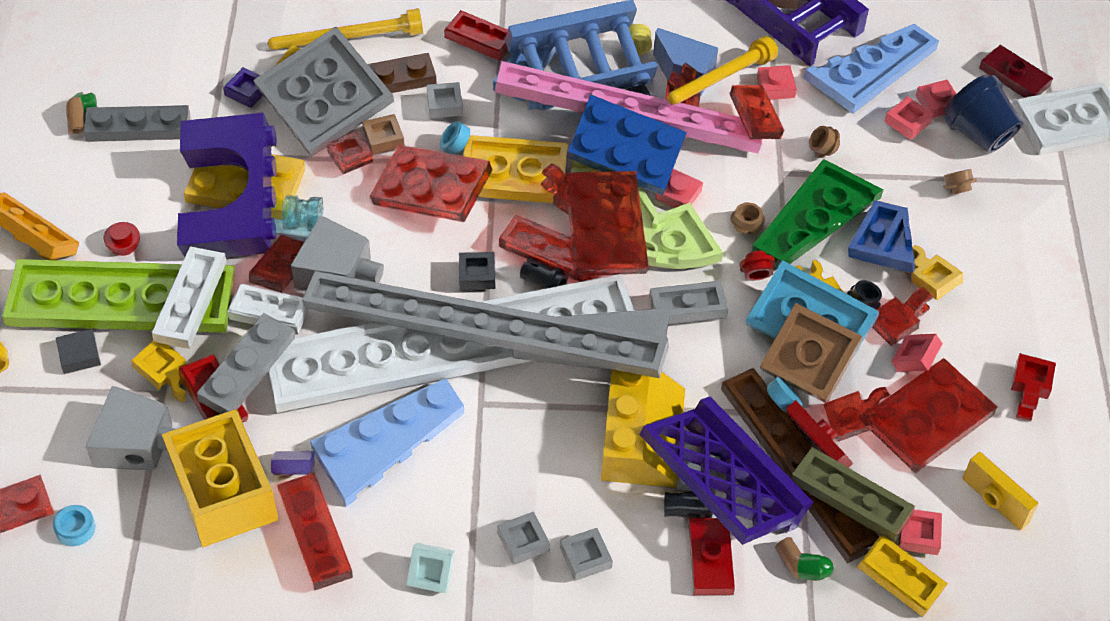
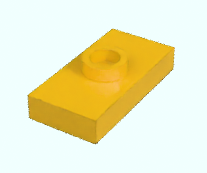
(1000, 490)
(902, 575)

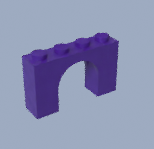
(246, 223)

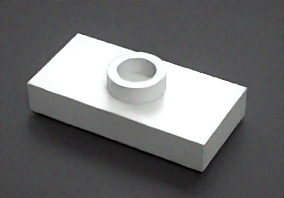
(253, 301)

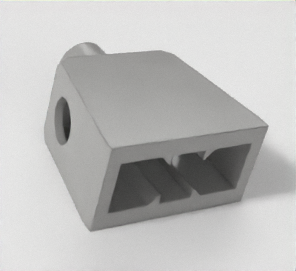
(334, 251)
(129, 432)

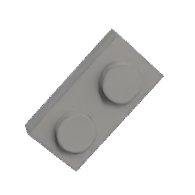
(691, 301)

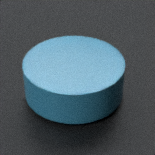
(454, 138)
(782, 393)
(74, 525)

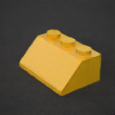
(632, 404)

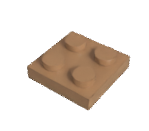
(811, 353)

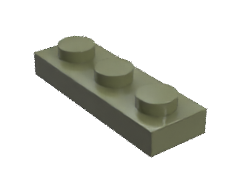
(852, 494)

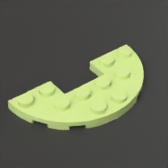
(673, 237)

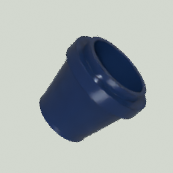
(983, 113)

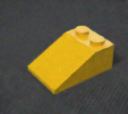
(220, 478)

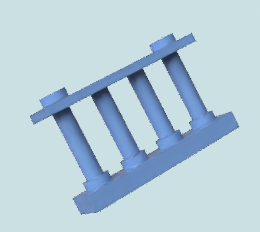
(585, 25)

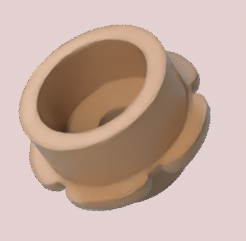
(824, 141)
(959, 181)
(748, 218)

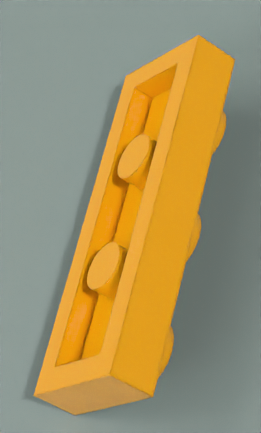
(35, 230)

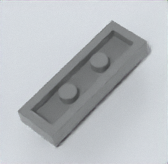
(246, 365)

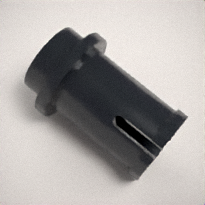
(542, 274)
(684, 505)

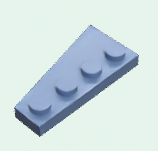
(871, 68)
(372, 444)

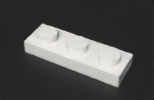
(189, 297)

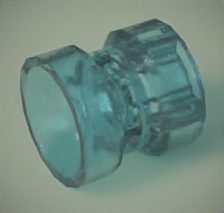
(301, 212)

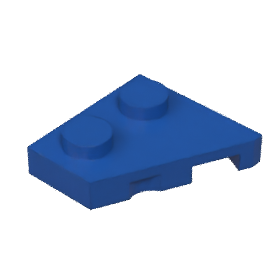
(884, 238)

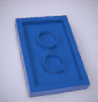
(624, 140)

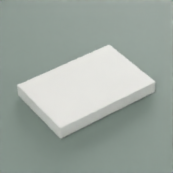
(1066, 118)

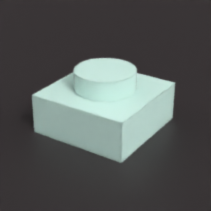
(430, 567)

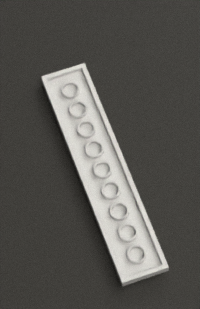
(389, 357)

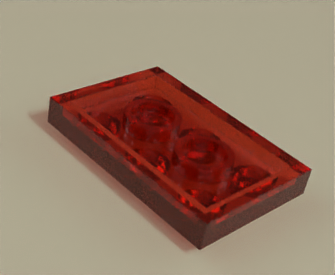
(431, 183)
(606, 223)
(932, 415)

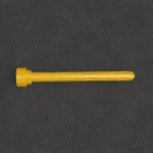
(408, 22)
(760, 52)

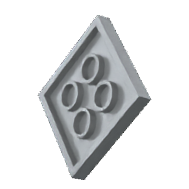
(323, 91)

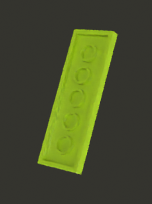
(102, 295)

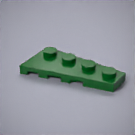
(816, 211)

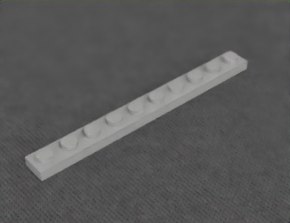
(487, 324)

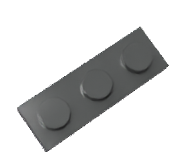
(134, 123)

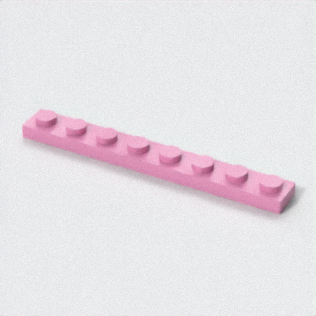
(574, 94)

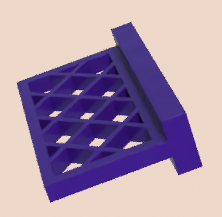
(740, 460)

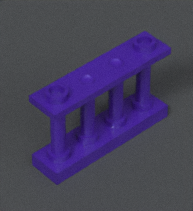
(844, 14)

